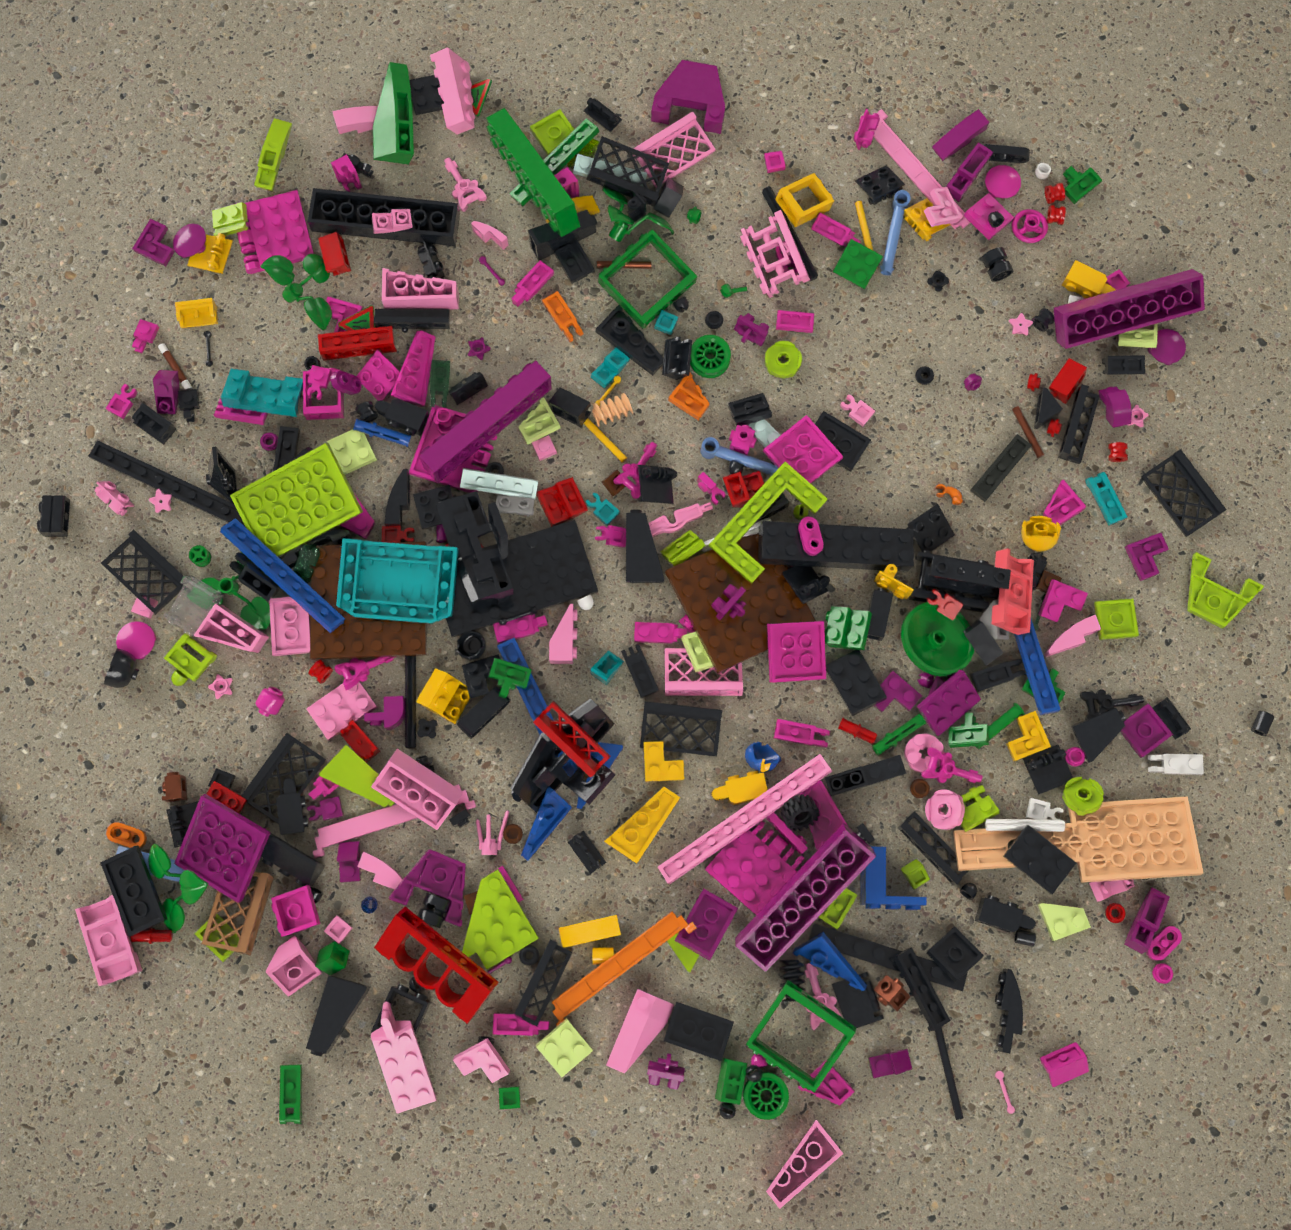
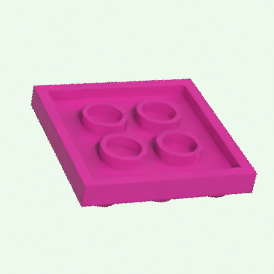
(804, 450)
(796, 651)

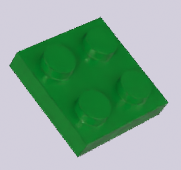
(858, 264)

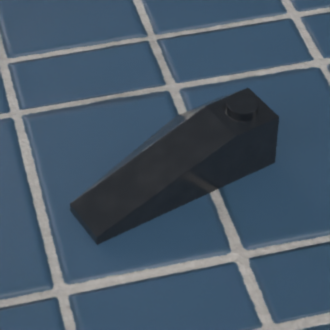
(221, 475)

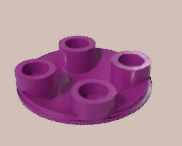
(189, 240)
(1169, 347)

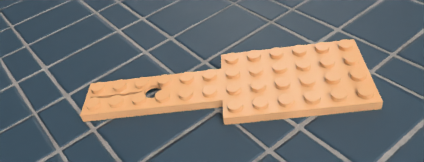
(1109, 845)

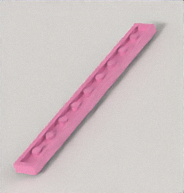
(744, 819)

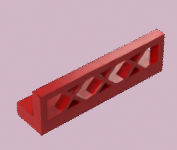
(356, 343)
(568, 745)

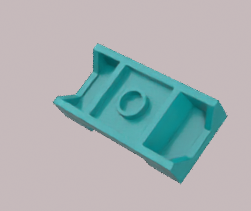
(262, 394)

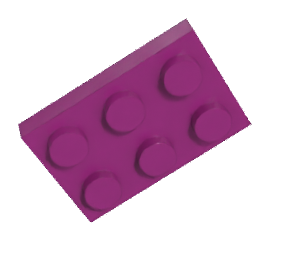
(949, 702)
(712, 919)

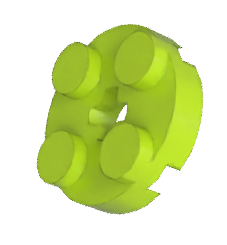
(786, 369)
(1083, 805)

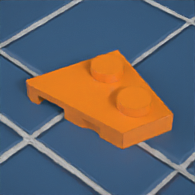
(689, 398)

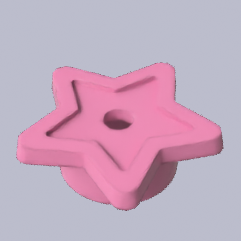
(1020, 329)
(1141, 415)
(166, 498)
(215, 686)

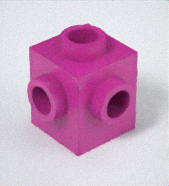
(742, 439)

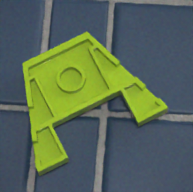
(1214, 601)

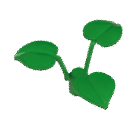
(621, 220)
(281, 272)
(255, 613)
(190, 883)

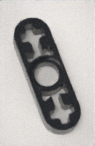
(1008, 153)

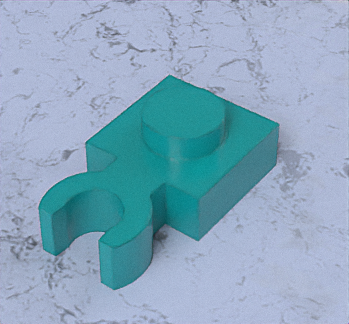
(604, 510)

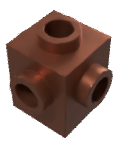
(891, 993)

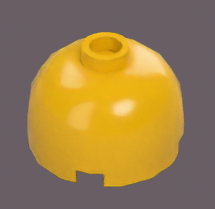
(1040, 533)

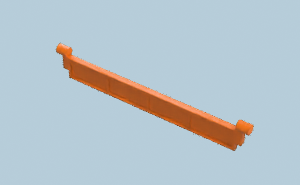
(619, 964)

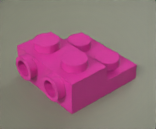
(295, 911)

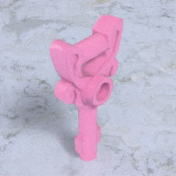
(463, 187)
(811, 973)

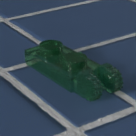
(439, 381)

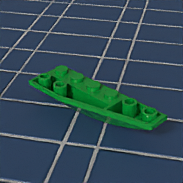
(394, 118)

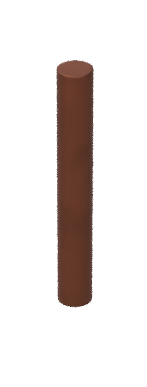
(632, 264)
(1028, 432)

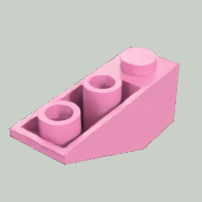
(561, 644)

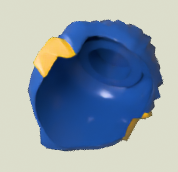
(761, 757)

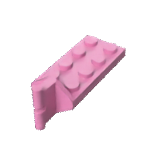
(402, 1062)

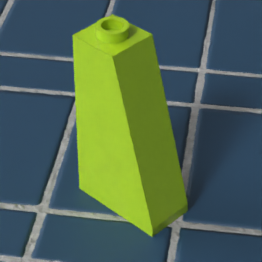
(355, 775)

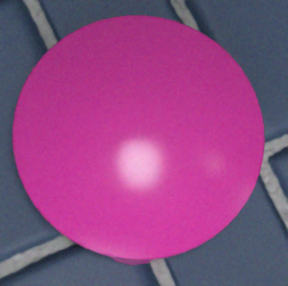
(1002, 181)
(136, 639)

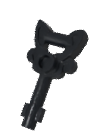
(1106, 702)

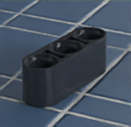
(483, 712)

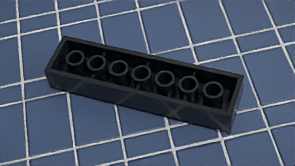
(352, 215)
(843, 546)

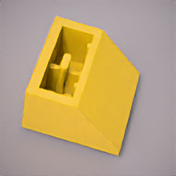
(444, 696)

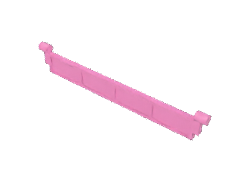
(909, 163)
(370, 823)

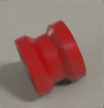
(1054, 193)
(1056, 215)
(1118, 452)
(320, 671)

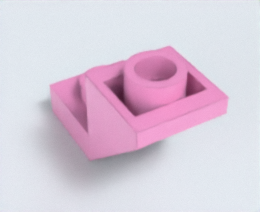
(1105, 889)

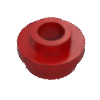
(1033, 382)
(1054, 427)
(1120, 910)

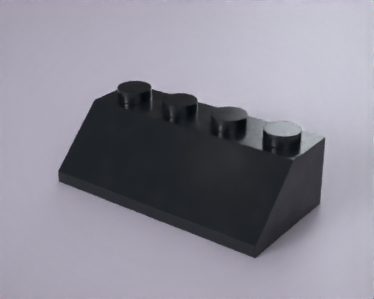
(291, 861)

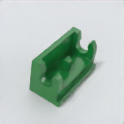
(731, 1081)

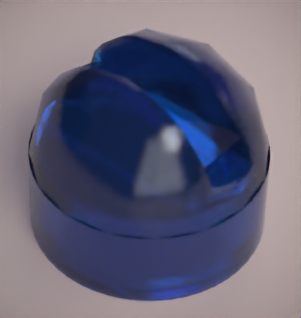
(365, 904)

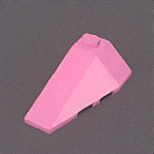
(642, 1024)

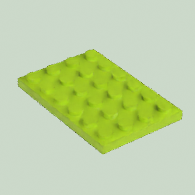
(297, 501)

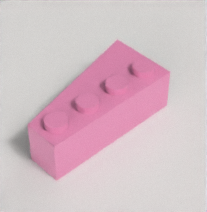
(454, 90)
(417, 292)

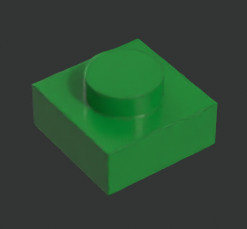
(509, 1097)

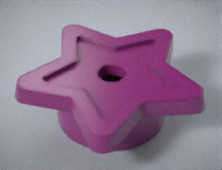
(478, 344)

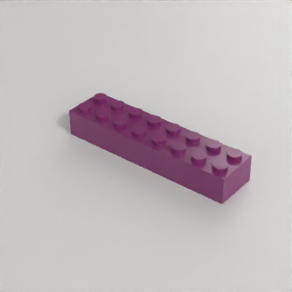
(1129, 308)
(486, 421)
(804, 897)

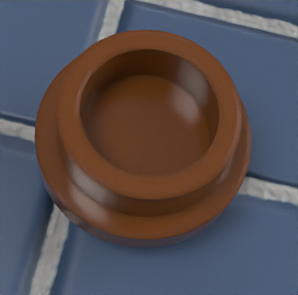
(919, 788)
(512, 833)

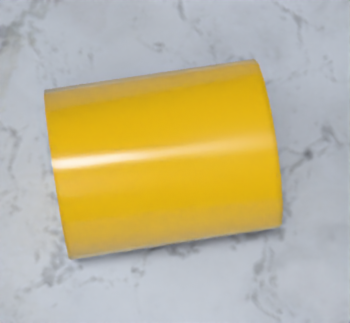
(601, 954)

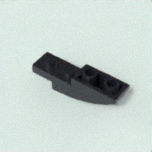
(865, 775)
(1010, 1001)

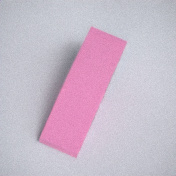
(355, 119)
(1074, 636)
(384, 873)

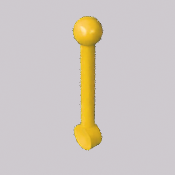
(617, 379)

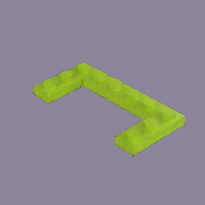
(726, 541)

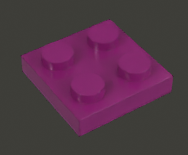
(1145, 730)

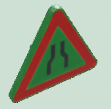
(479, 93)
(361, 320)

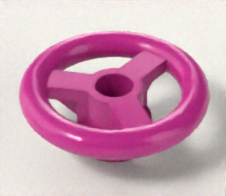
(1032, 217)

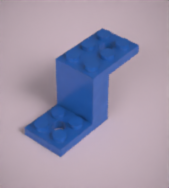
(874, 887)

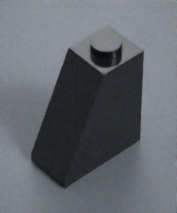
(1098, 731)

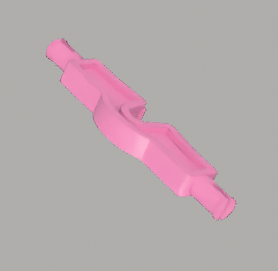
(682, 516)

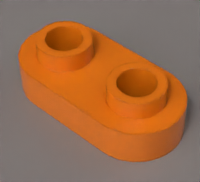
(127, 835)

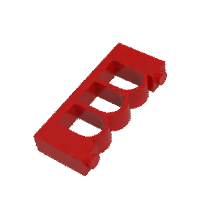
(393, 946)

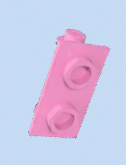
(107, 491)

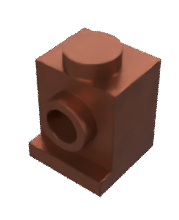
(174, 787)

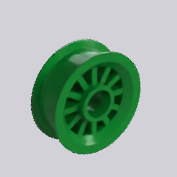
(721, 356)
(775, 1112)

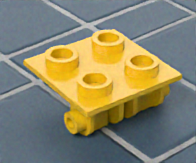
(916, 217)
(214, 255)
(886, 581)

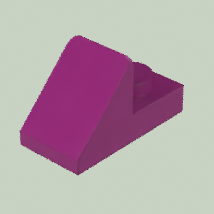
(348, 859)
(890, 1063)

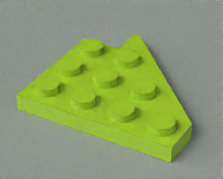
(497, 923)

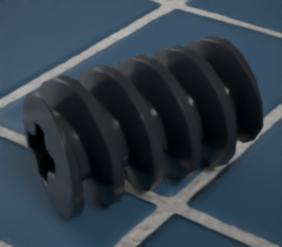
(792, 974)

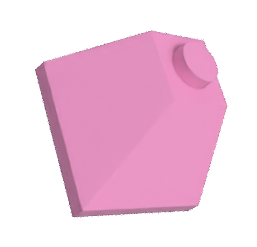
(292, 966)

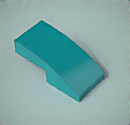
(611, 367)

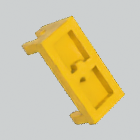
(196, 313)

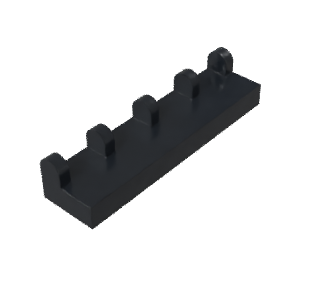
(921, 989)

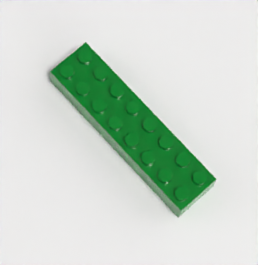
(532, 172)

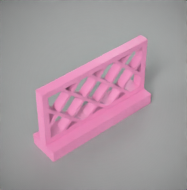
(669, 134)
(699, 687)

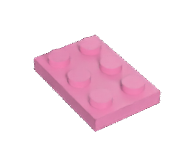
(289, 627)
(339, 708)

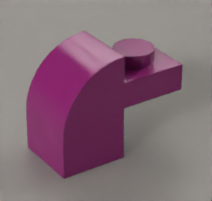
(1117, 406)
(391, 717)

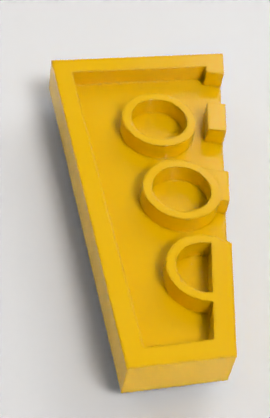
(641, 828)

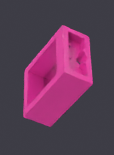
(321, 412)

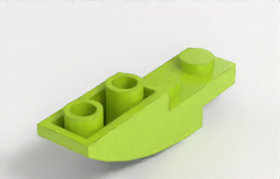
(272, 153)

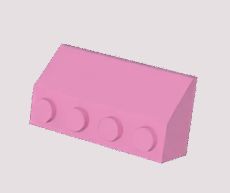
(417, 789)

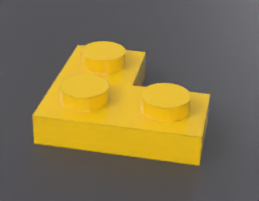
(1033, 737)
(659, 769)

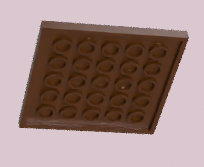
(767, 601)
(358, 635)

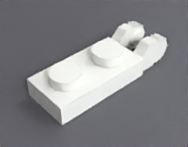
(1178, 764)

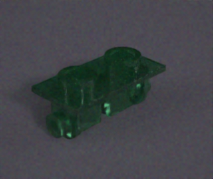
(308, 556)

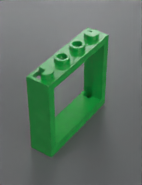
(630, 253)
(822, 1011)

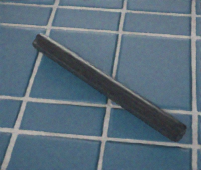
(770, 197)
(410, 702)

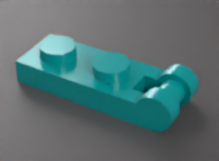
(1106, 498)

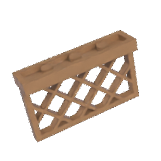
(252, 919)

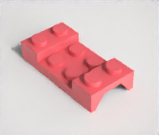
(1014, 604)

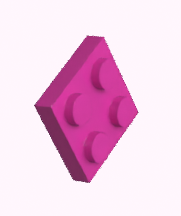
(979, 214)

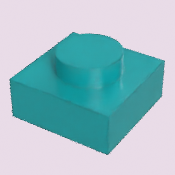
(666, 322)

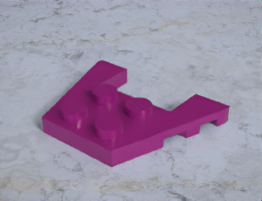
(438, 876)

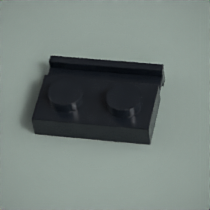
(574, 261)
(750, 409)

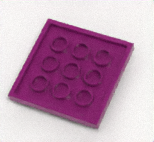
(222, 847)

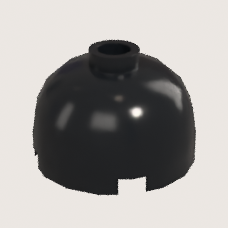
(121, 669)

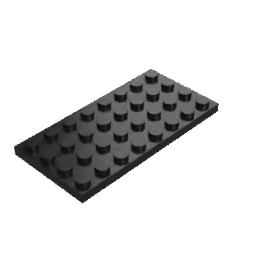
(544, 572)

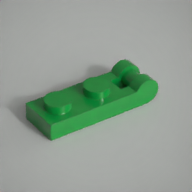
(290, 1093)

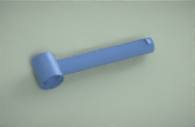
(894, 232)
(735, 456)

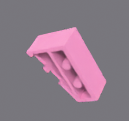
(229, 629)

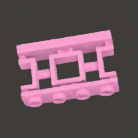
(787, 248)

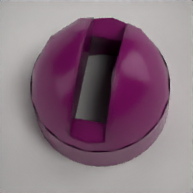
(926, 680)

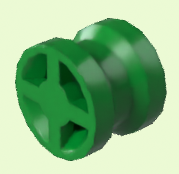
(200, 552)

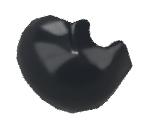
(471, 645)

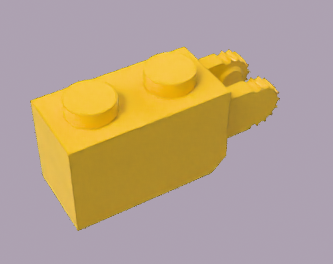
(1086, 281)
(741, 789)

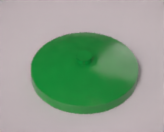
(935, 641)

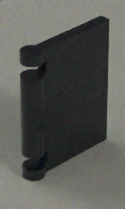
(857, 1005)

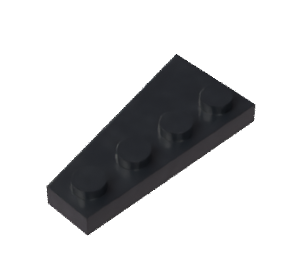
(632, 344)

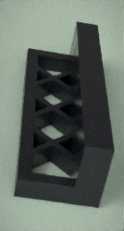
(412, 318)
(1074, 424)
(928, 851)
(536, 979)

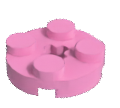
(918, 743)
(955, 809)

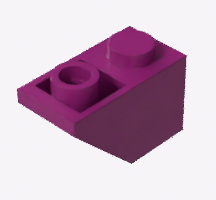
(166, 391)

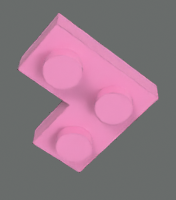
(945, 209)
(483, 1056)

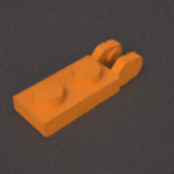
(562, 315)

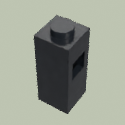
(880, 608)

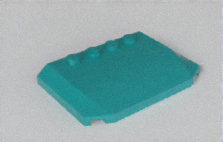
(397, 581)

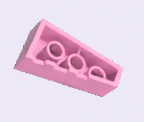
(807, 1161)

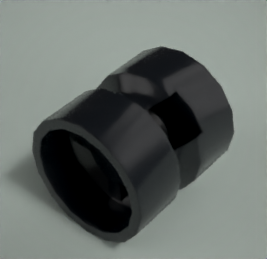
(997, 264)
(435, 917)

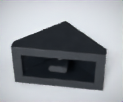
(668, 197)
(1046, 408)

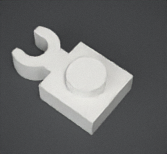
(1041, 810)

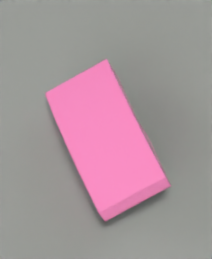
(391, 222)

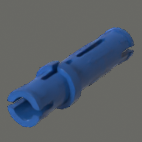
(381, 432)

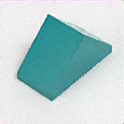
(606, 667)

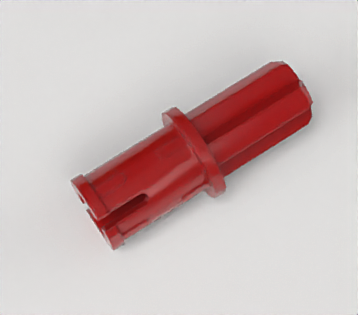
(857, 731)
(153, 936)

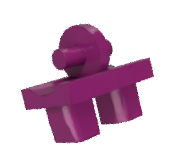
(750, 331)
(734, 595)
(666, 1069)

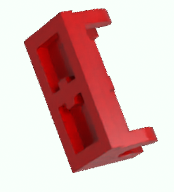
(334, 254)
(1067, 380)
(359, 741)

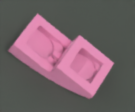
(487, 232)

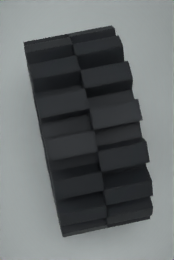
(800, 812)

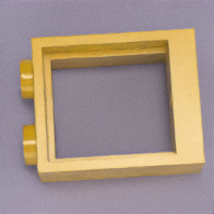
(793, 209)

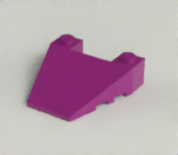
(693, 87)

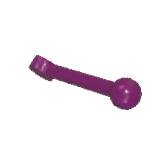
(482, 260)
(508, 960)

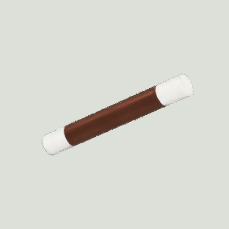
(174, 366)

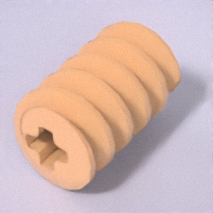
(611, 409)

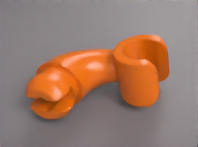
(953, 492)

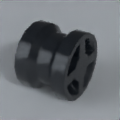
(1043, 319)
(366, 411)

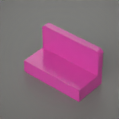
(1065, 1064)

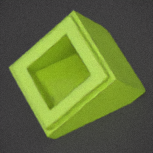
(915, 874)

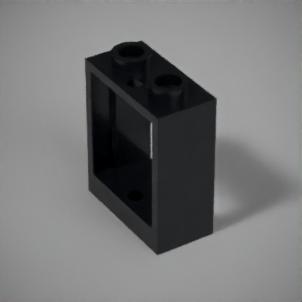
(403, 991)

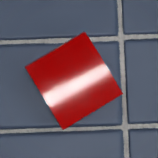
(742, 488)
(562, 502)

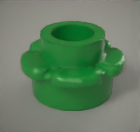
(694, 215)

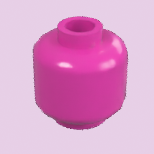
(270, 701)

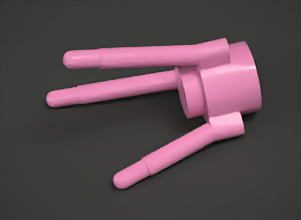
(489, 845)

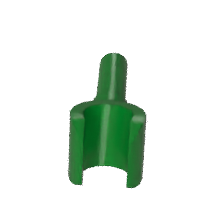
(727, 291)

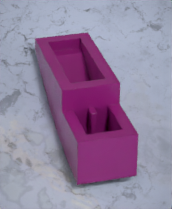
(961, 135)
(969, 171)
(1147, 921)

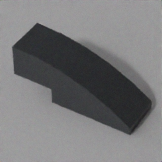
(398, 500)

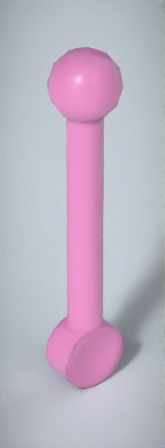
(999, 1075)

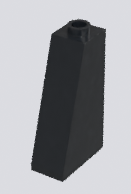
(545, 241)
(641, 554)
(334, 1012)

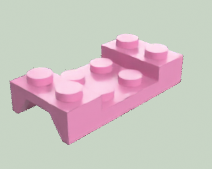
(107, 942)

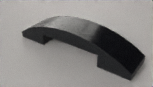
(333, 535)

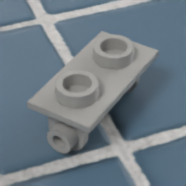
(514, 504)

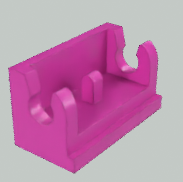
(346, 172)
(568, 182)

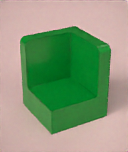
(332, 958)

